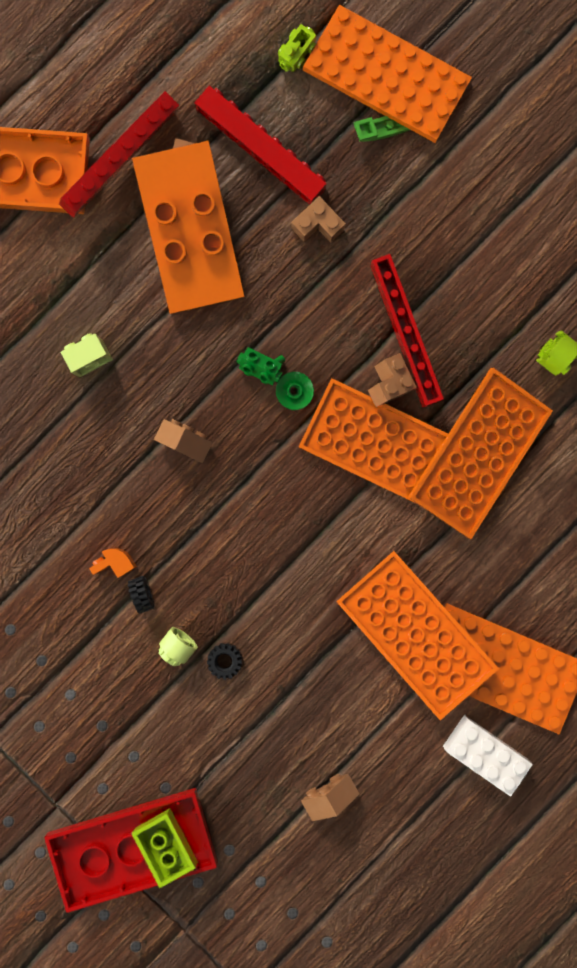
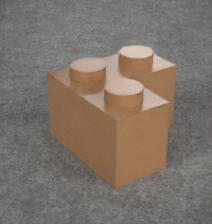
(318, 217)
(395, 380)
(182, 439)
(330, 798)

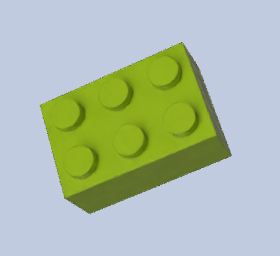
(164, 848)

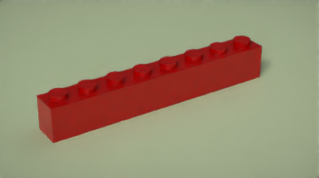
(260, 145)
(118, 154)
(406, 330)

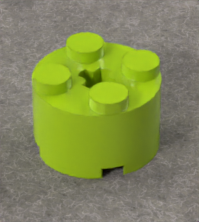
(558, 354)

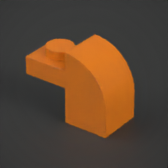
(116, 558)

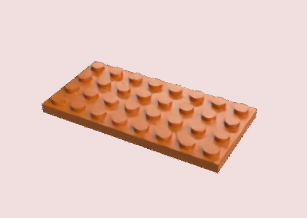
(387, 73)
(371, 440)
(480, 453)
(417, 635)
(531, 677)

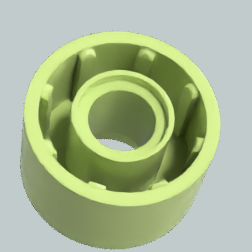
(176, 647)

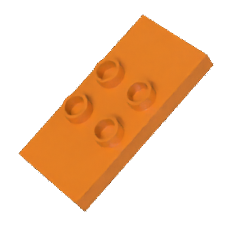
(40, 167)
(188, 227)

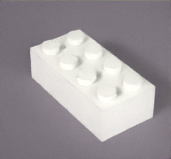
(487, 755)

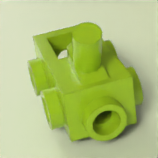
(292, 54)

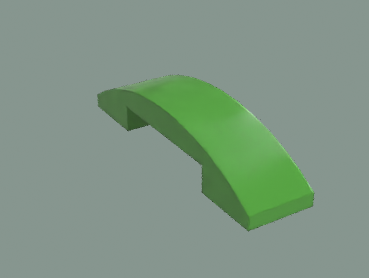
(377, 129)

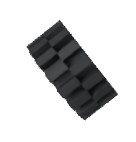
(141, 594)
(221, 672)

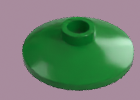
(304, 390)

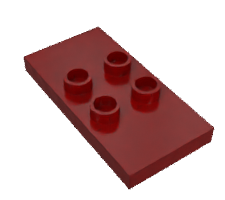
(102, 860)

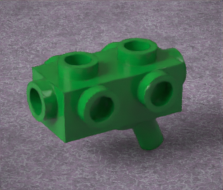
(261, 366)

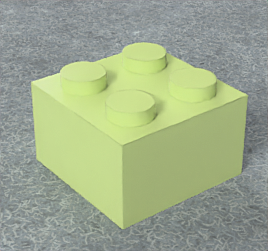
(86, 355)

